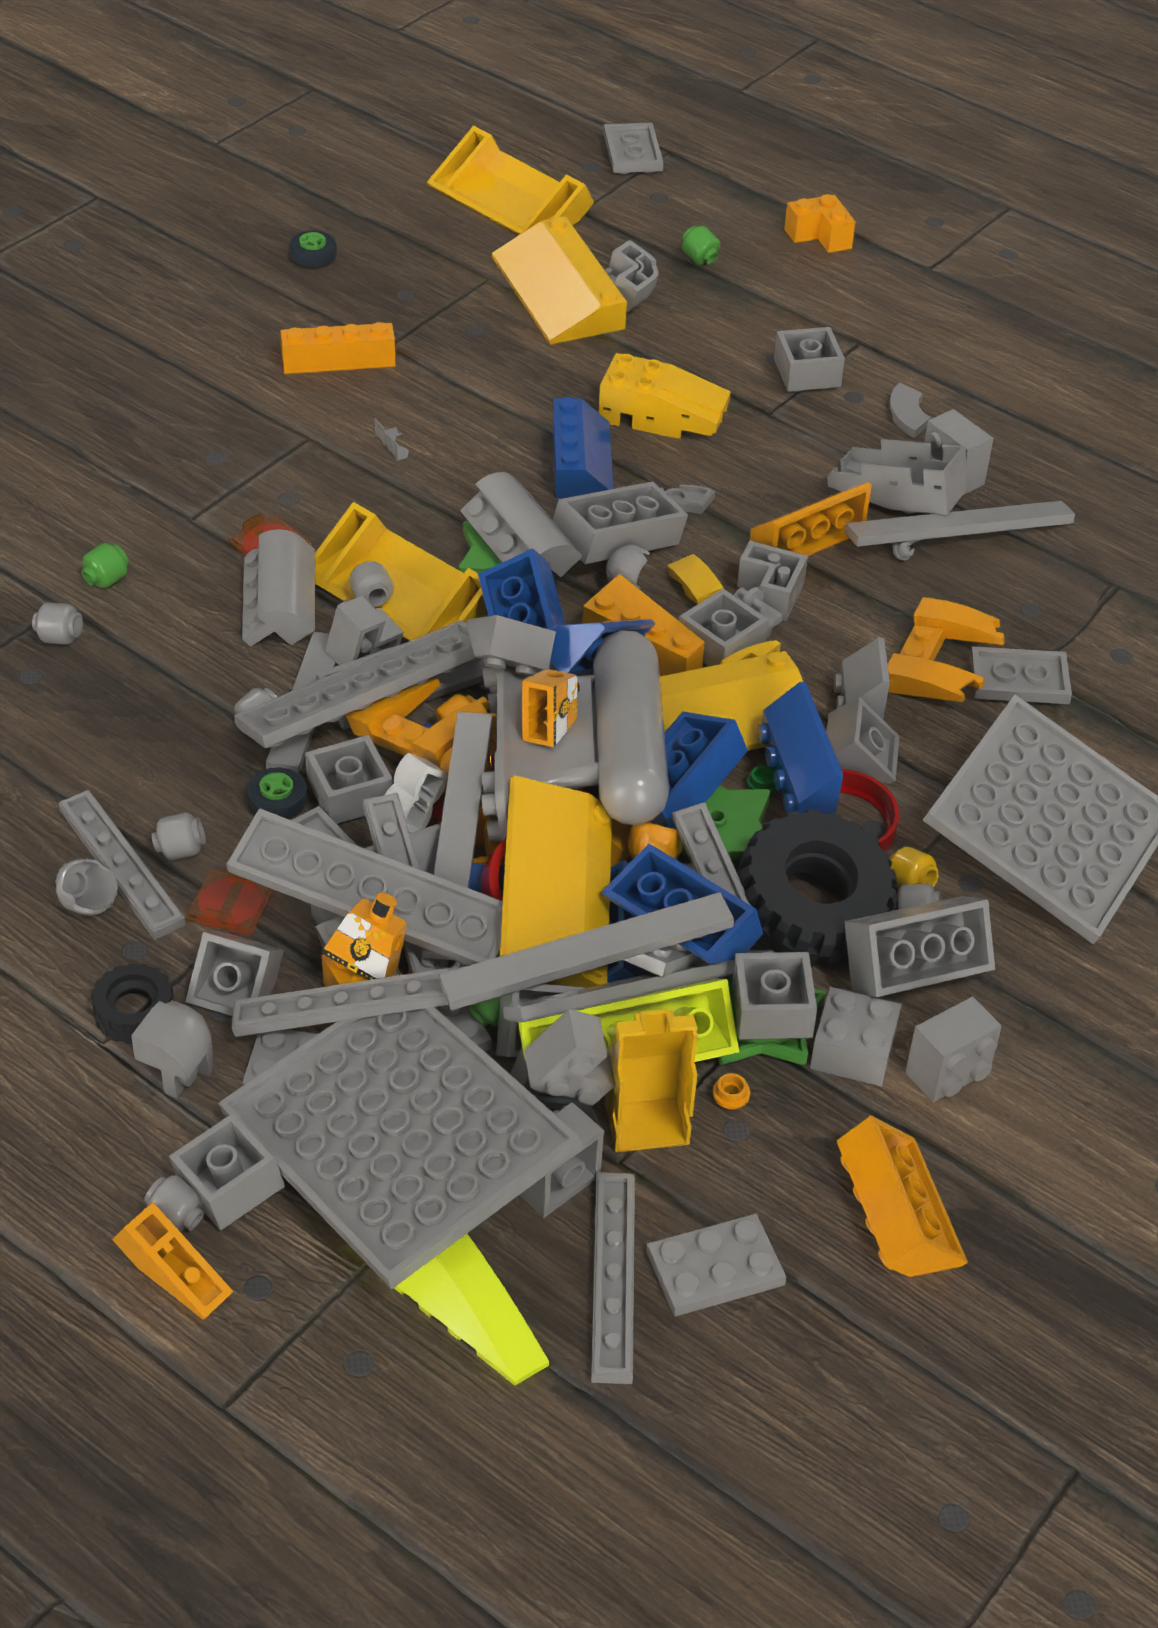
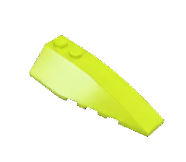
(705, 1000)
(476, 1307)

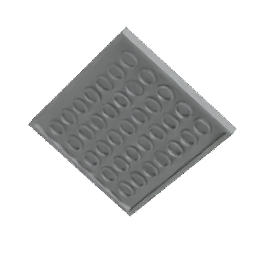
(401, 1134)

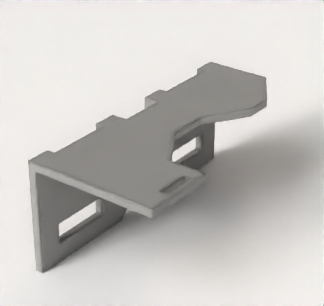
(388, 438)

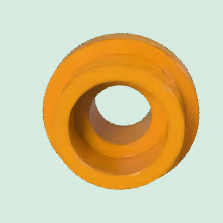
(733, 1084)

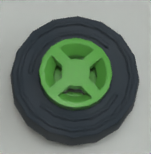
(312, 248)
(277, 791)

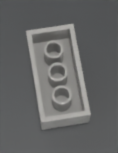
(620, 517)
(919, 945)

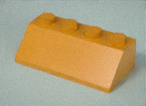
(337, 348)
(816, 524)
(899, 1200)

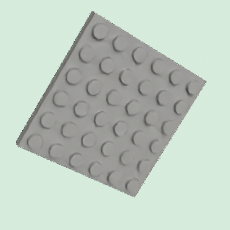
(1050, 818)

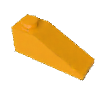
(172, 1261)

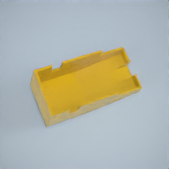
(661, 392)
(653, 1081)

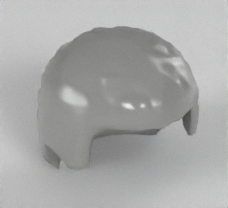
(627, 562)
(86, 887)

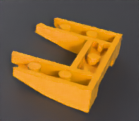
(914, 669)
(390, 729)

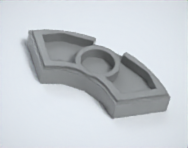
(906, 410)
(691, 497)

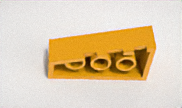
(675, 644)

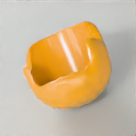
(660, 837)

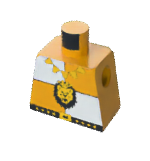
(548, 706)
(369, 938)

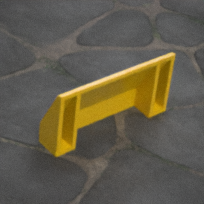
(505, 187)
(561, 282)
(425, 590)
(731, 691)
(555, 870)

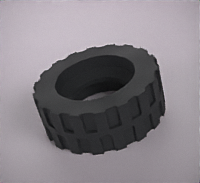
(124, 981)

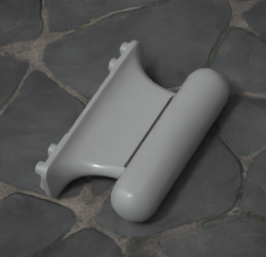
(610, 744)

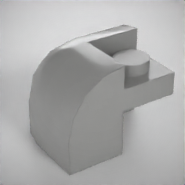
(633, 273)
(176, 1043)

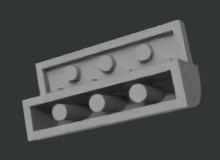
(515, 523)
(279, 588)

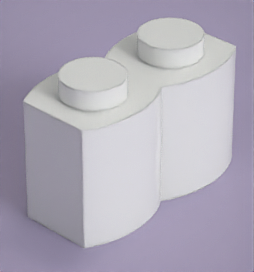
(418, 787)

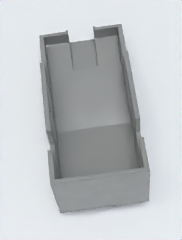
(905, 483)

